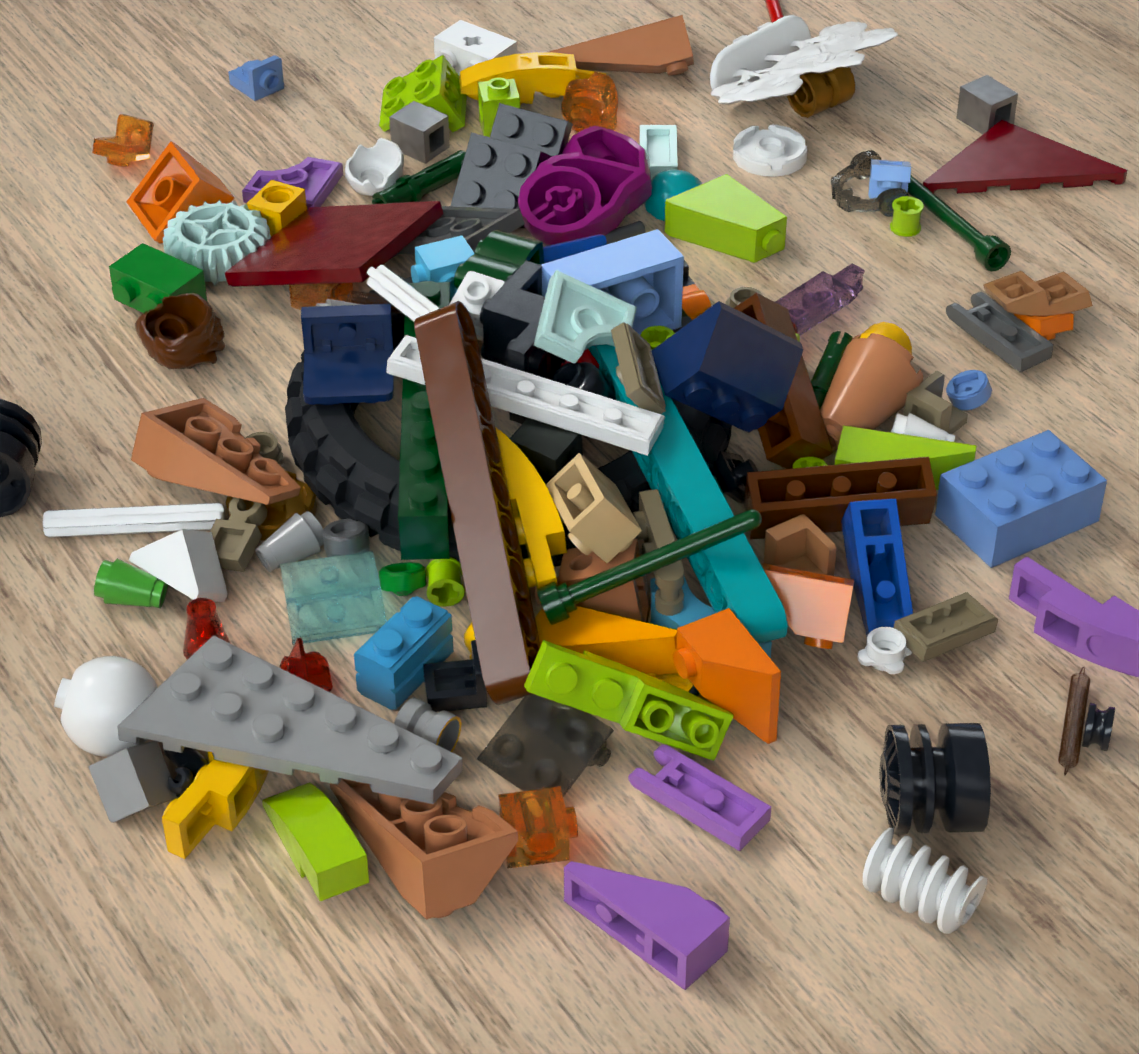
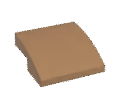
(1045, 297)

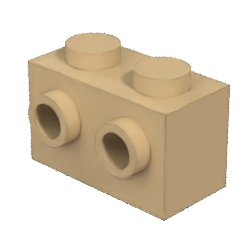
(592, 509)

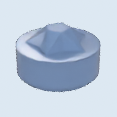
(969, 389)

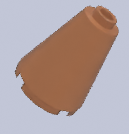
(868, 385)

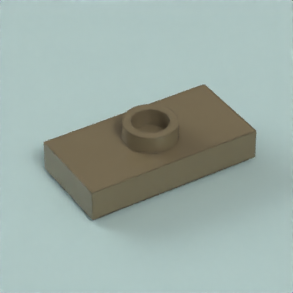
(637, 369)
(946, 626)

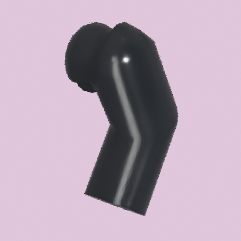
(188, 765)

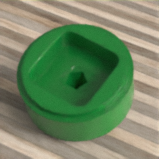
(402, 578)

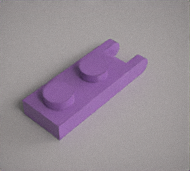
(703, 798)

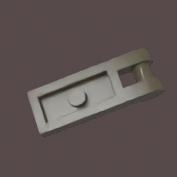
(655, 534)

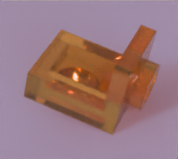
(130, 142)

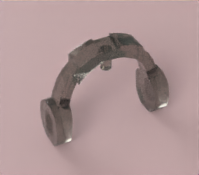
(860, 168)

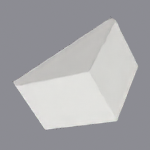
(185, 562)

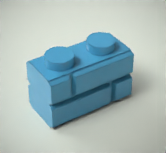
(394, 656)

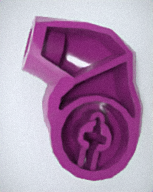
(585, 187)

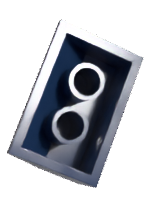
(729, 367)

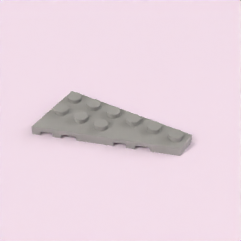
(281, 723)

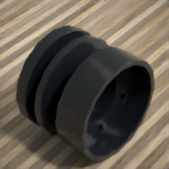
(18, 456)
(942, 777)

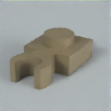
(239, 535)

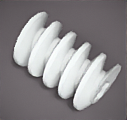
(920, 884)

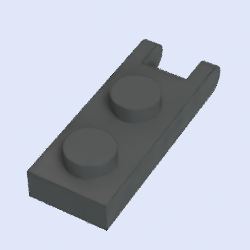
(1001, 332)

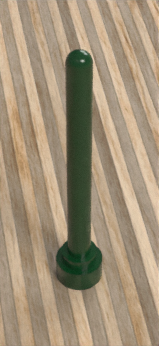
(988, 250)
(562, 599)

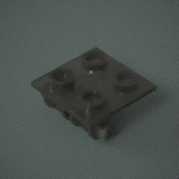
(546, 745)

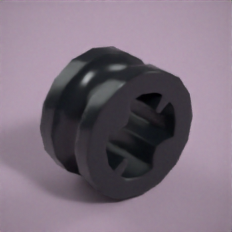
(1098, 727)

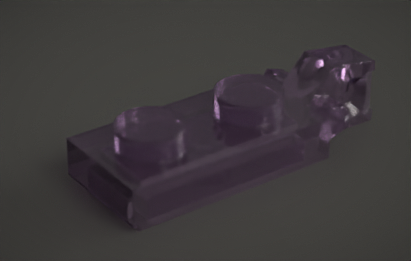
(822, 296)

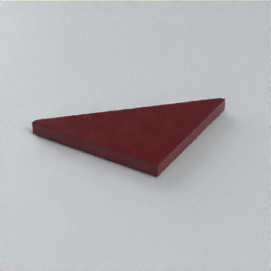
(1023, 161)

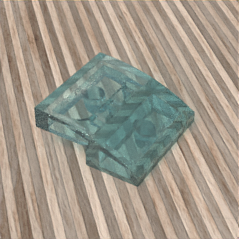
(333, 597)

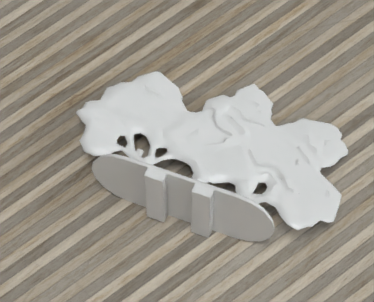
(782, 51)

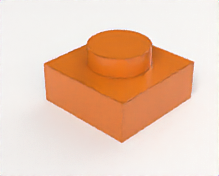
(1049, 325)

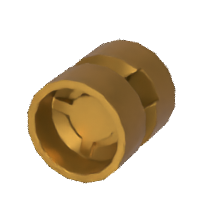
(822, 91)

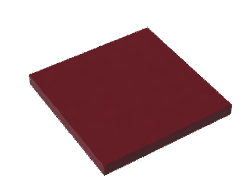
(334, 244)

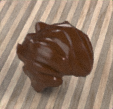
(181, 332)

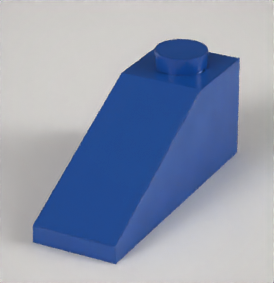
(877, 562)

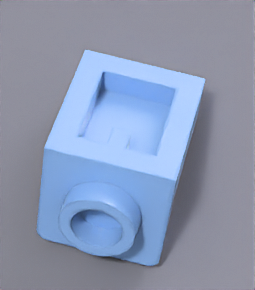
(888, 175)

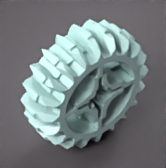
(215, 236)

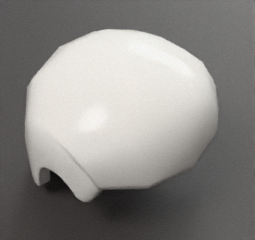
(374, 167)

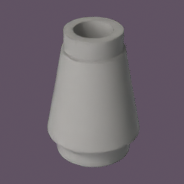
(293, 541)

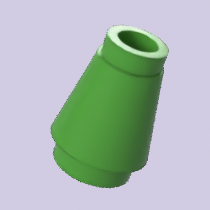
(128, 585)

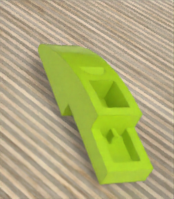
(629, 698)

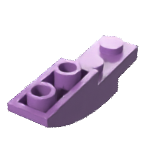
(1077, 622)

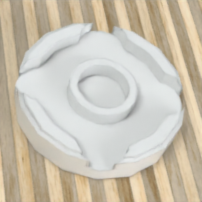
(770, 151)

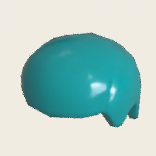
(666, 185)

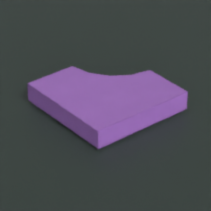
(312, 174)

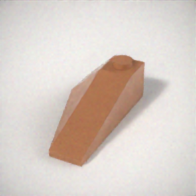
(204, 450)

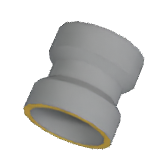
(439, 728)

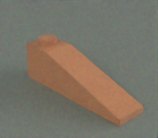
(643, 49)
(430, 851)

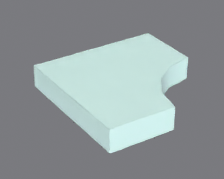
(578, 317)

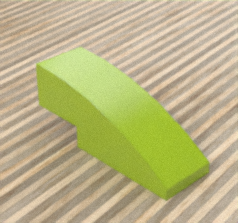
(318, 840)

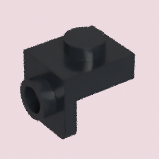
(455, 684)

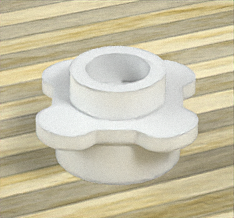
(885, 650)

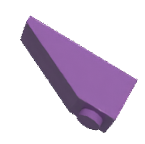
(652, 918)

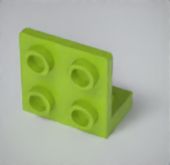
(431, 84)

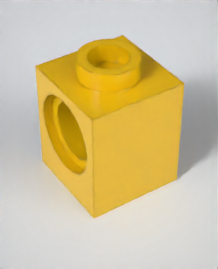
(279, 204)

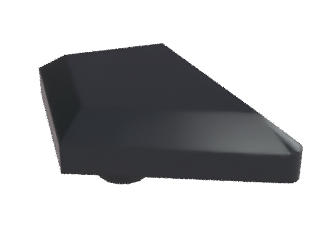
(732, 474)

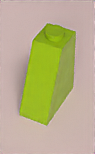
(726, 219)

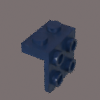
(347, 354)

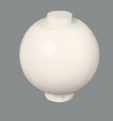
(100, 699)

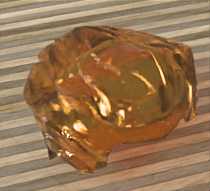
(591, 103)

